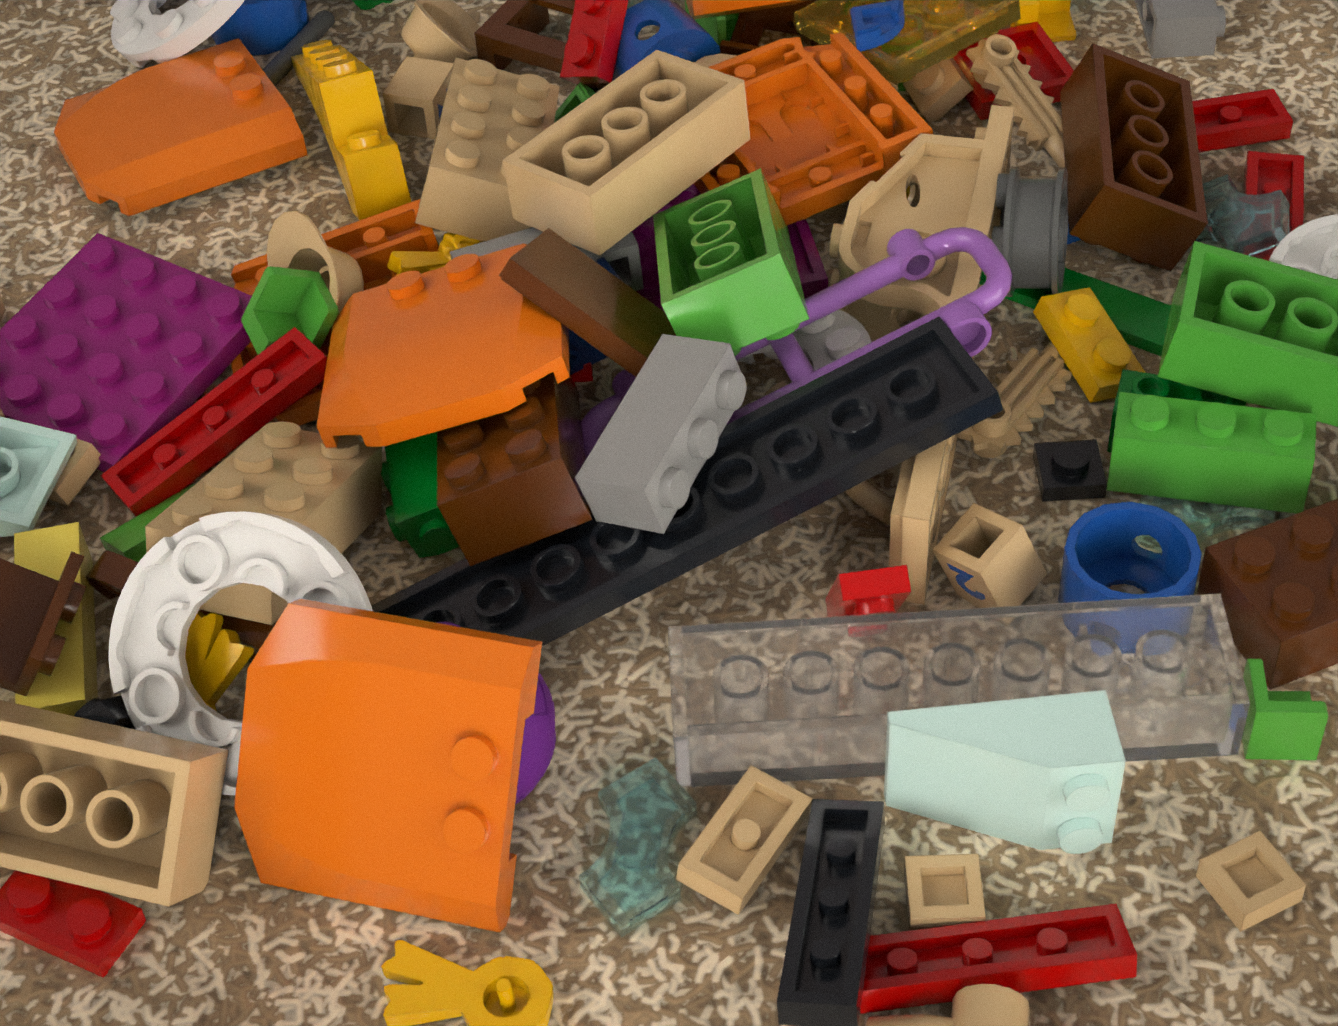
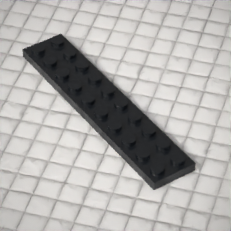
(758, 478)

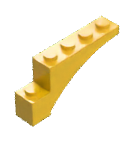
(354, 127)

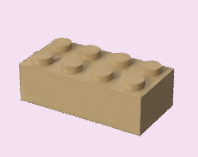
(480, 124)
(627, 151)
(286, 476)
(107, 805)

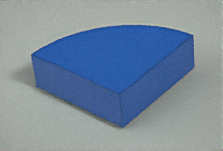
(876, 23)

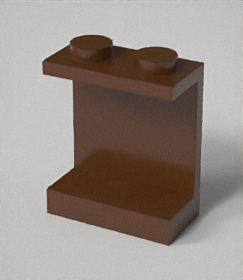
(29, 617)

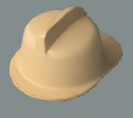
(440, 31)
(298, 244)

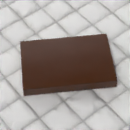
(587, 299)

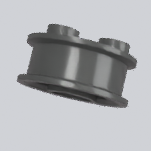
(1033, 228)

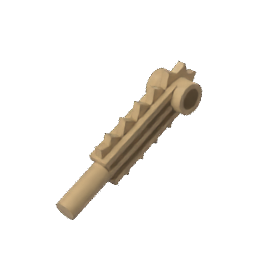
(999, 70)
(1021, 394)

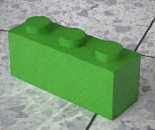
(1212, 452)

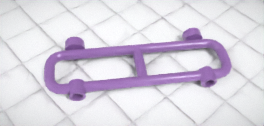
(908, 258)

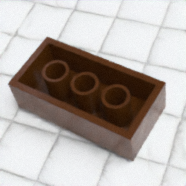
(1132, 158)
(514, 473)
(1281, 592)

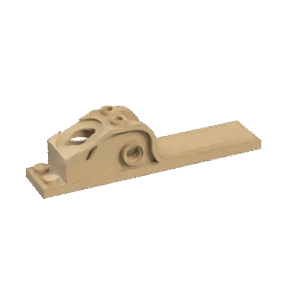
(949, 188)

